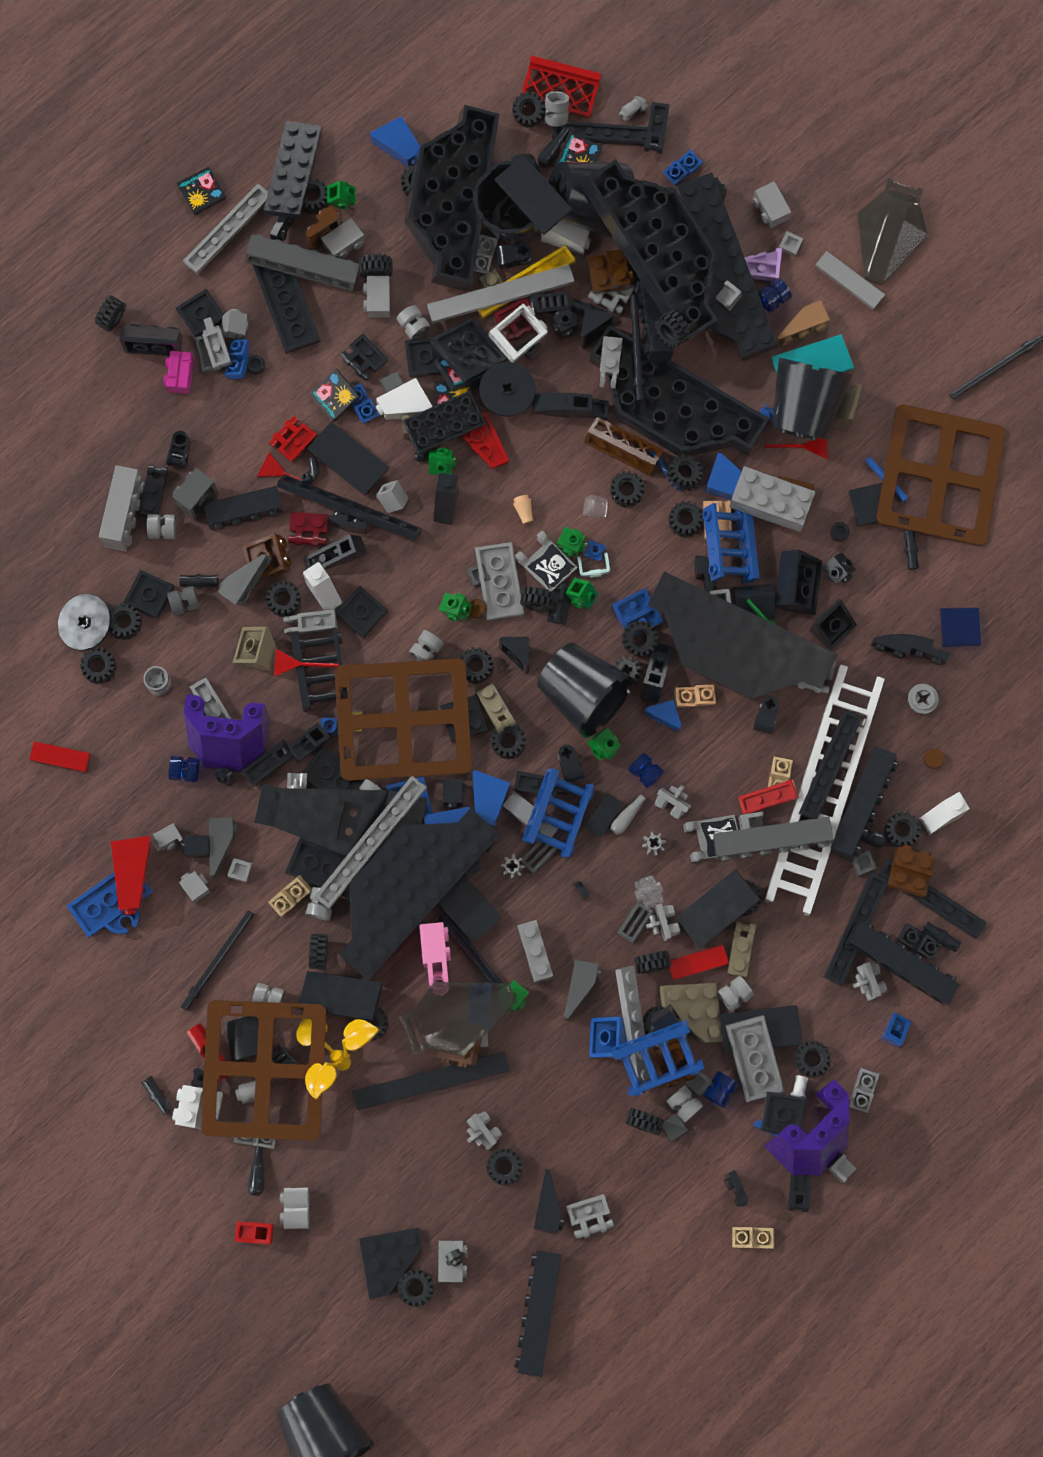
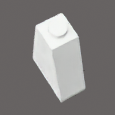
(566, 234)
(402, 401)
(322, 587)
(944, 813)

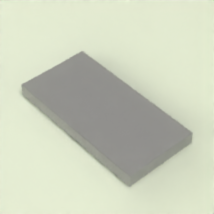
(503, 590)
(754, 1058)

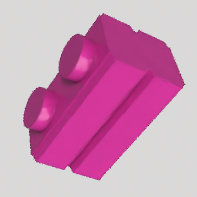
(179, 372)

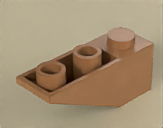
(808, 320)

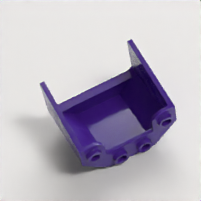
(223, 740)
(823, 1145)

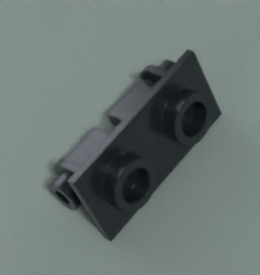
(561, 606)

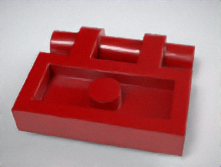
(296, 443)

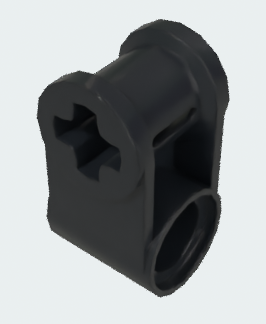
(511, 255)
(178, 454)
(766, 718)
(570, 767)
(281, 1056)

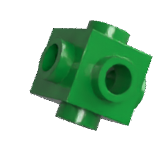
(341, 195)
(441, 461)
(571, 542)
(582, 593)
(455, 607)
(604, 744)
(520, 994)

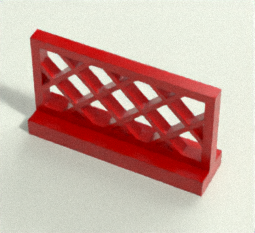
(568, 72)

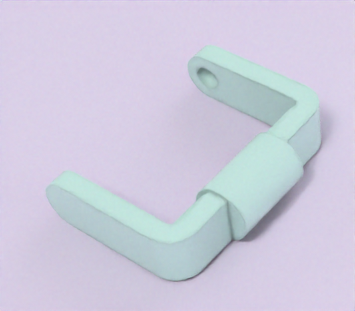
(594, 573)

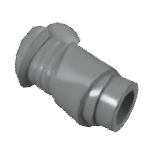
(630, 108)

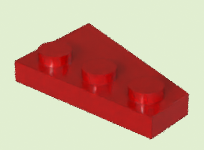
(487, 444)

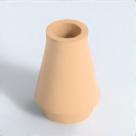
(523, 507)

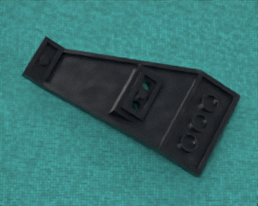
(325, 814)

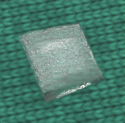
(595, 506)

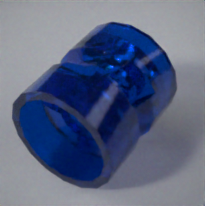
(776, 293)
(643, 768)
(177, 769)
(720, 1090)

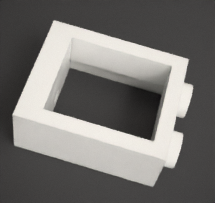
(505, 346)

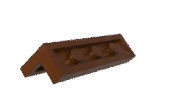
(621, 449)

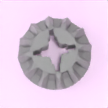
(923, 690)

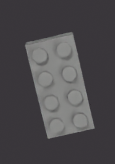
(772, 499)
(121, 508)

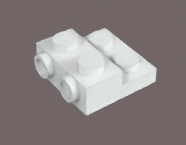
(190, 1107)

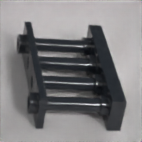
(304, 680)

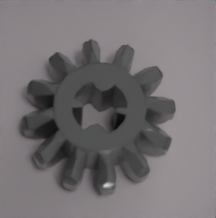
(631, 667)

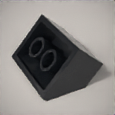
(150, 340)
(798, 582)

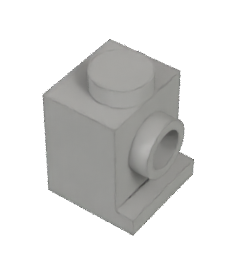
(167, 838)

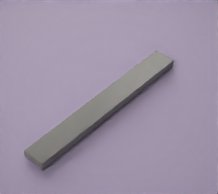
(500, 293)
(370, 842)

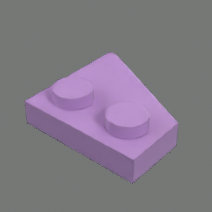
(765, 265)

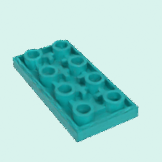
(824, 354)

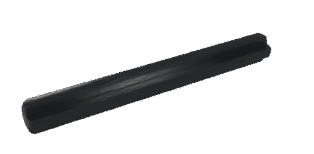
(469, 949)

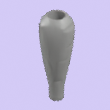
(623, 820)

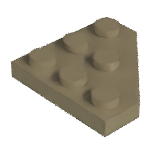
(697, 1006)

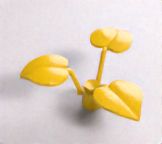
(321, 1077)

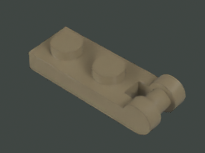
(495, 708)
(741, 949)

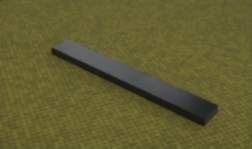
(349, 507)
(429, 1081)

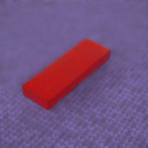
(59, 756)
(768, 797)
(698, 962)

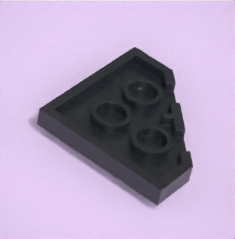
(387, 1259)

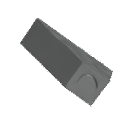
(241, 582)
(221, 838)
(582, 982)

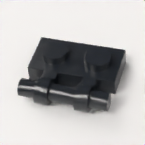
(368, 353)
(733, 1183)

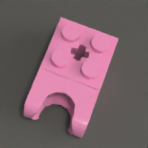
(434, 951)

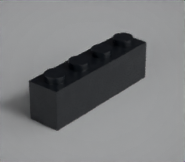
(243, 508)

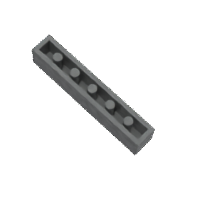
(301, 262)
(773, 838)

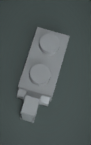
(215, 345)

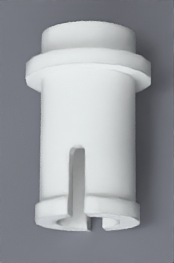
(800, 1086)

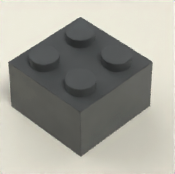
(193, 493)

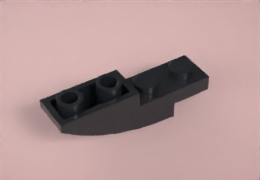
(570, 404)
(902, 644)

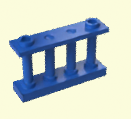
(747, 544)
(539, 815)
(660, 1039)

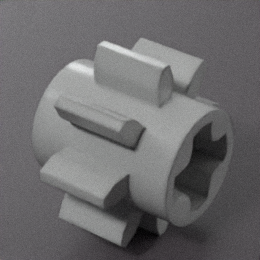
(659, 842)
(516, 870)

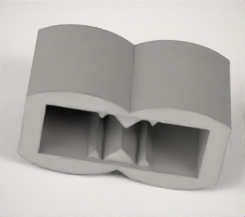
(296, 1208)

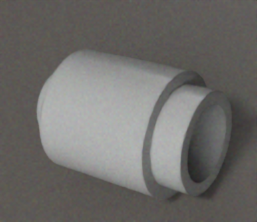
(246, 1092)

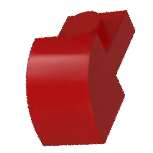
(254, 1232)

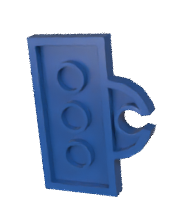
(100, 908)

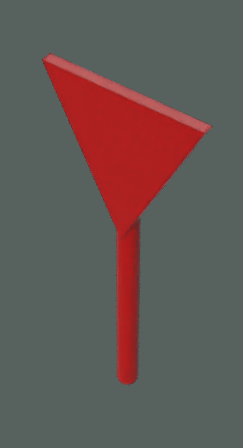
(817, 447)
(271, 469)
(285, 663)

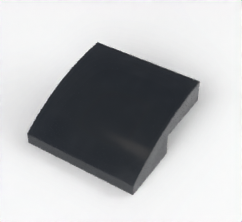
(242, 1037)

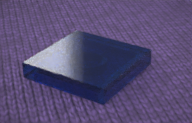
(960, 627)

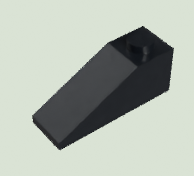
(338, 552)
(656, 672)
(548, 1212)

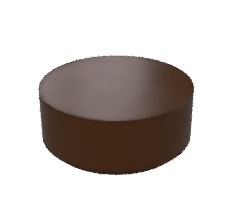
(478, 608)
(933, 758)

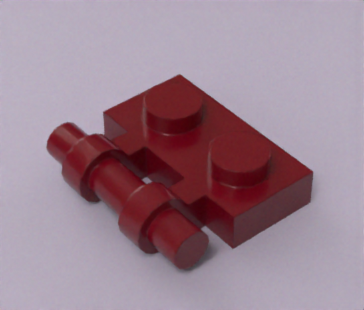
(515, 333)
(308, 523)

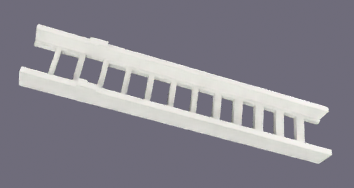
(822, 857)

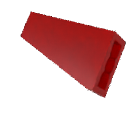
(130, 871)

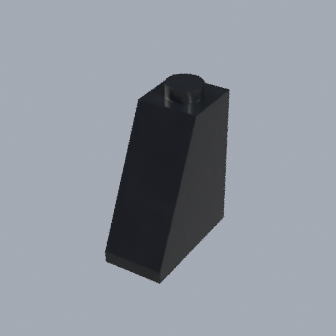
(446, 498)

